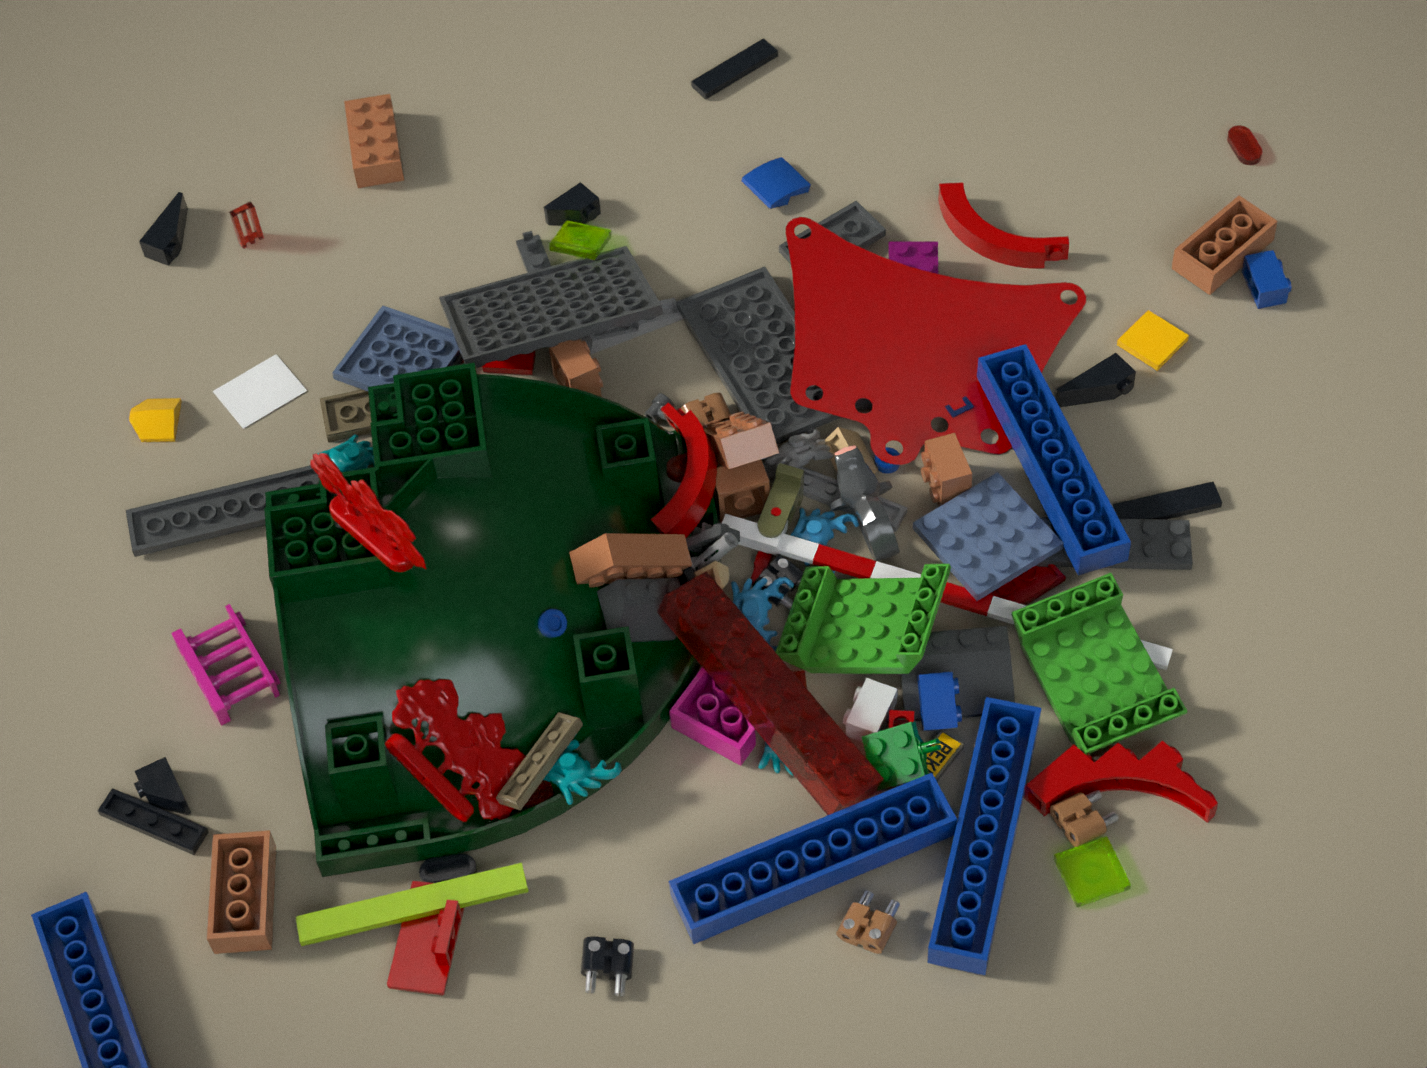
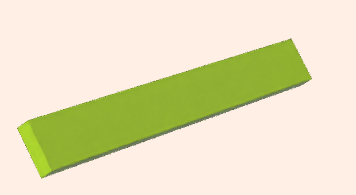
(410, 904)

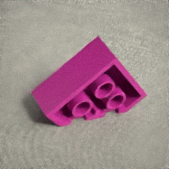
(713, 719)

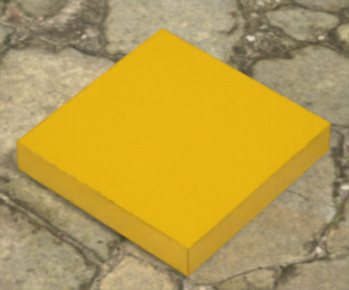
(1152, 340)

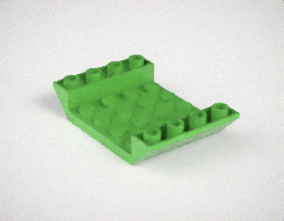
(861, 622)
(1094, 665)

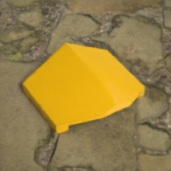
(156, 419)

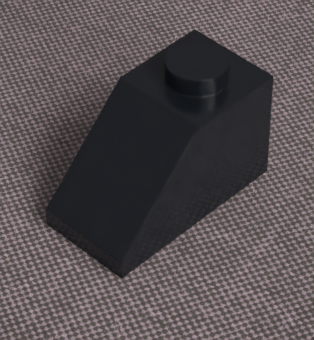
(574, 205)
(161, 787)

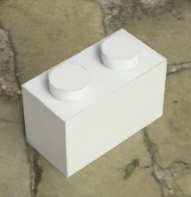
(870, 709)

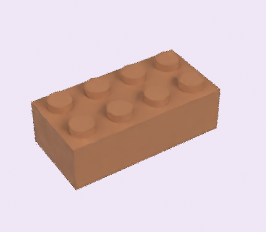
(374, 141)
(1221, 243)
(741, 439)
(630, 557)
(241, 892)

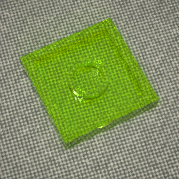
(580, 240)
(1092, 871)

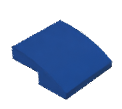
(776, 182)

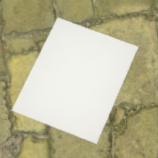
(259, 391)

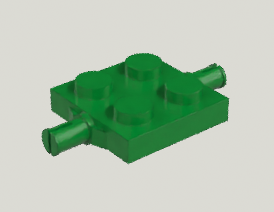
(898, 754)

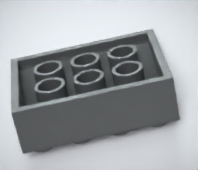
(976, 657)

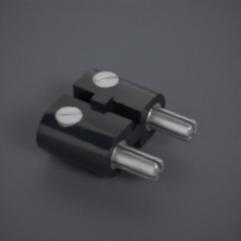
(781, 568)
(607, 959)

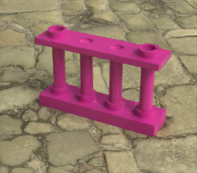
(210, 684)

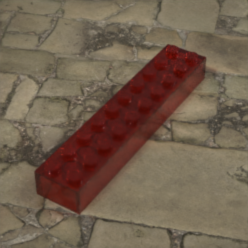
(769, 695)

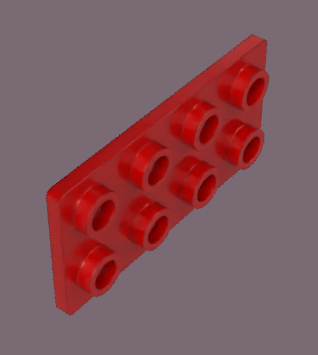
(426, 950)

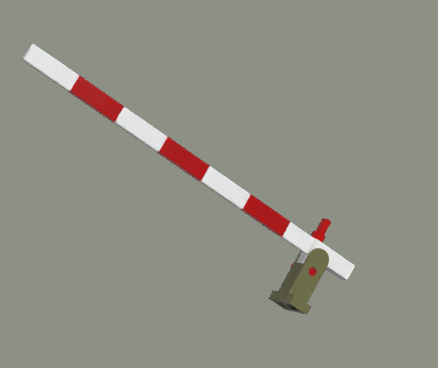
(771, 539)

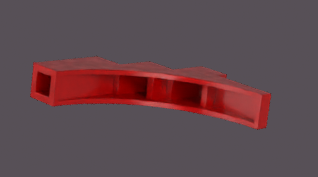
(1116, 770)

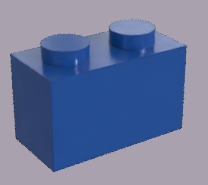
(1266, 279)
(938, 701)

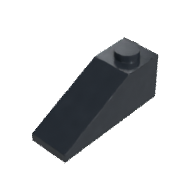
(166, 235)
(1099, 383)

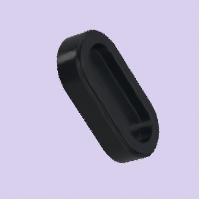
(447, 867)

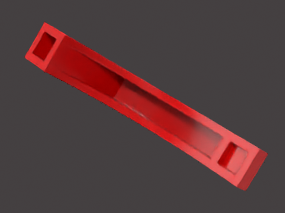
(991, 241)
(700, 477)

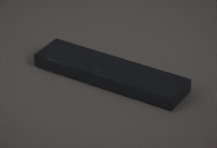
(734, 68)
(1171, 503)
(153, 821)

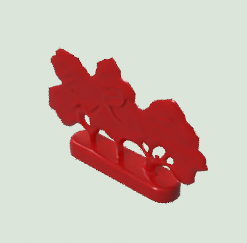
(366, 520)
(468, 746)

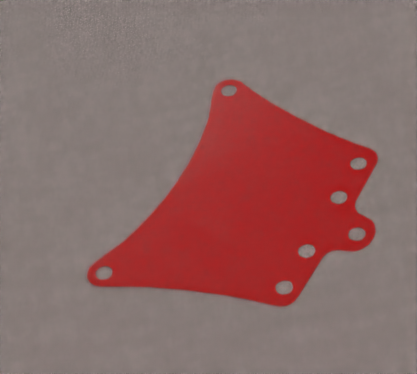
(909, 340)

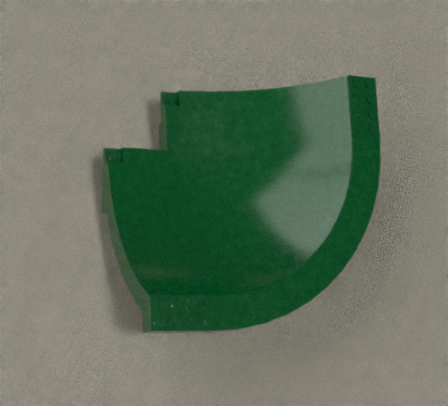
(498, 493)

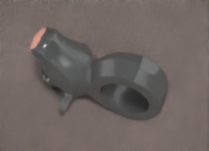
(860, 492)

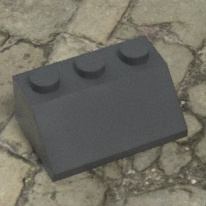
(636, 605)

